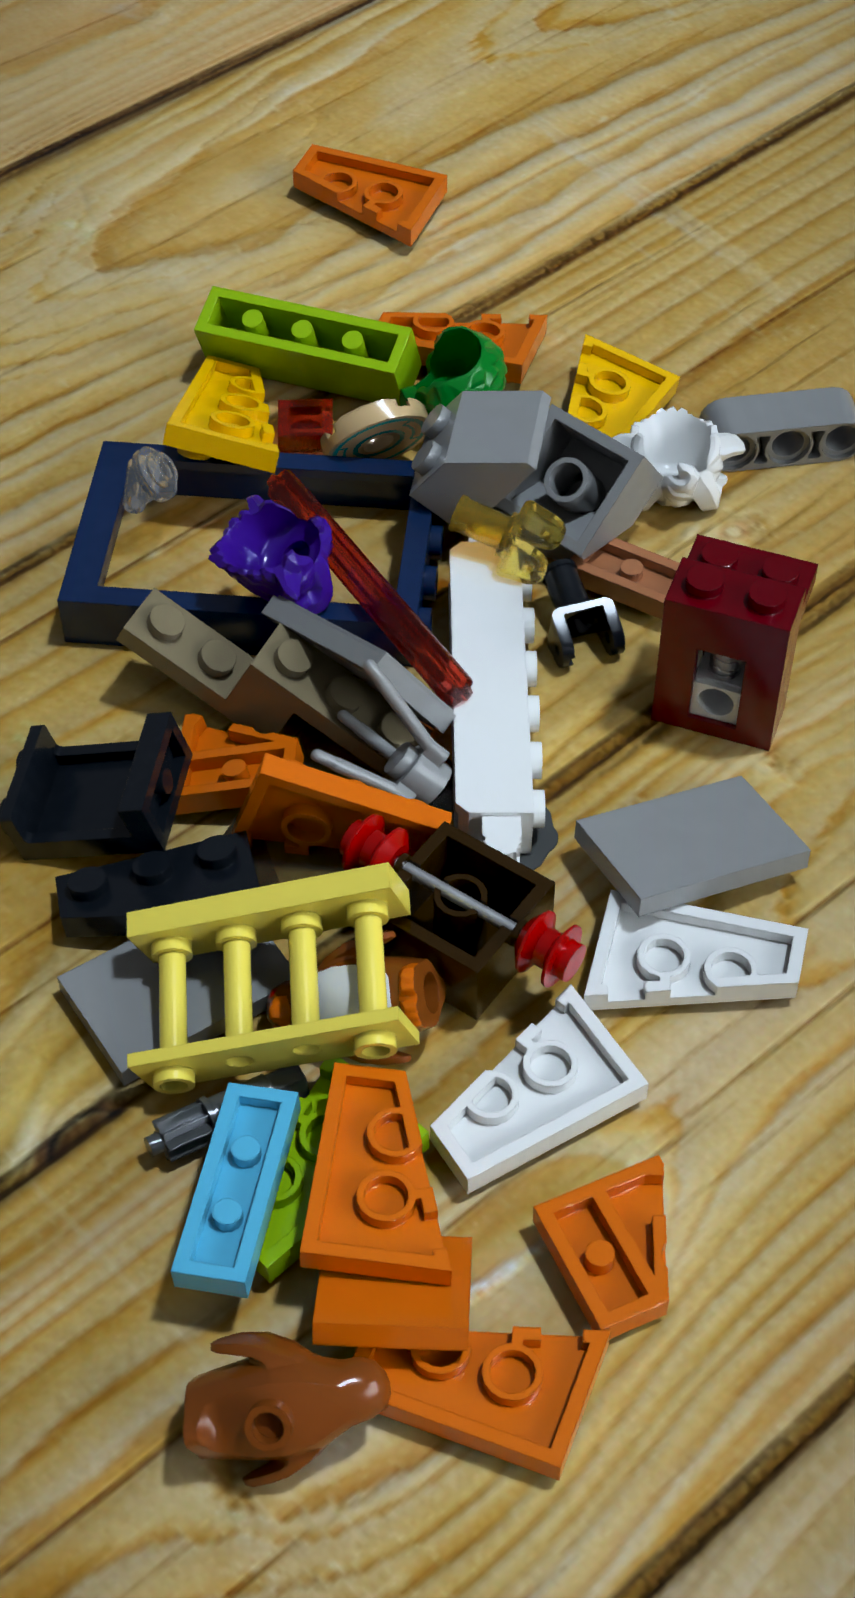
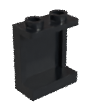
(96, 794)

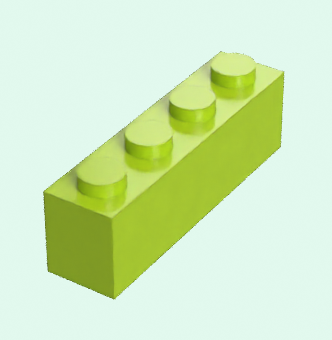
(309, 345)

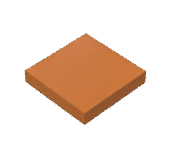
(395, 1312)

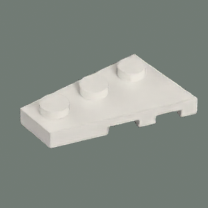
(691, 958)
(543, 1093)

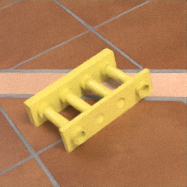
(235, 925)

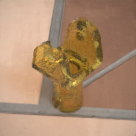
(512, 536)

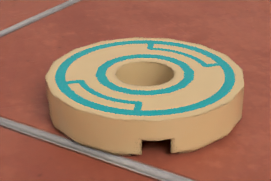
(377, 430)

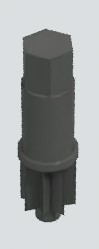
(194, 1124)

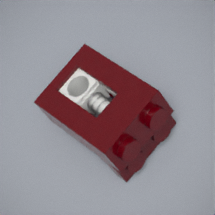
(730, 640)

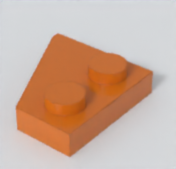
(226, 763)
(612, 1246)

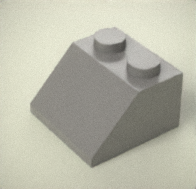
(478, 448)
(586, 482)

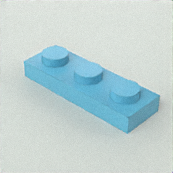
(236, 1190)

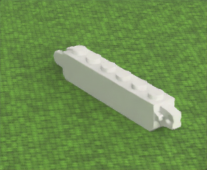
(493, 727)

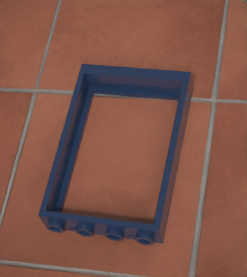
(99, 613)

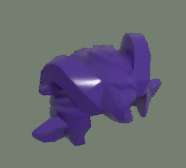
(278, 554)

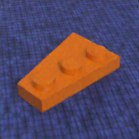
(372, 190)

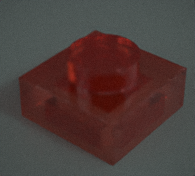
(303, 424)

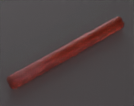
(378, 597)

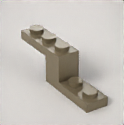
(266, 689)

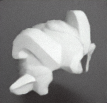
(686, 454)

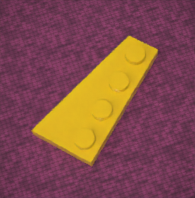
(224, 417)

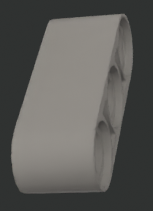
(787, 427)

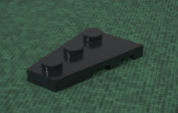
(98, 898)

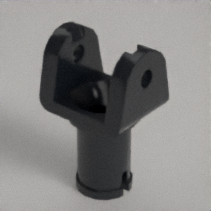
(577, 614)

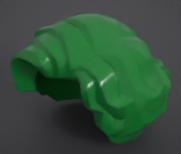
(457, 364)

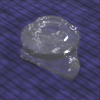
(148, 478)

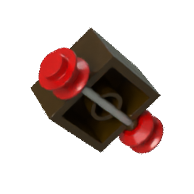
(470, 911)

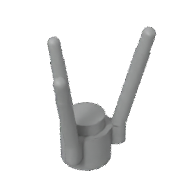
(414, 770)

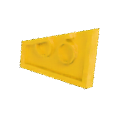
(617, 388)

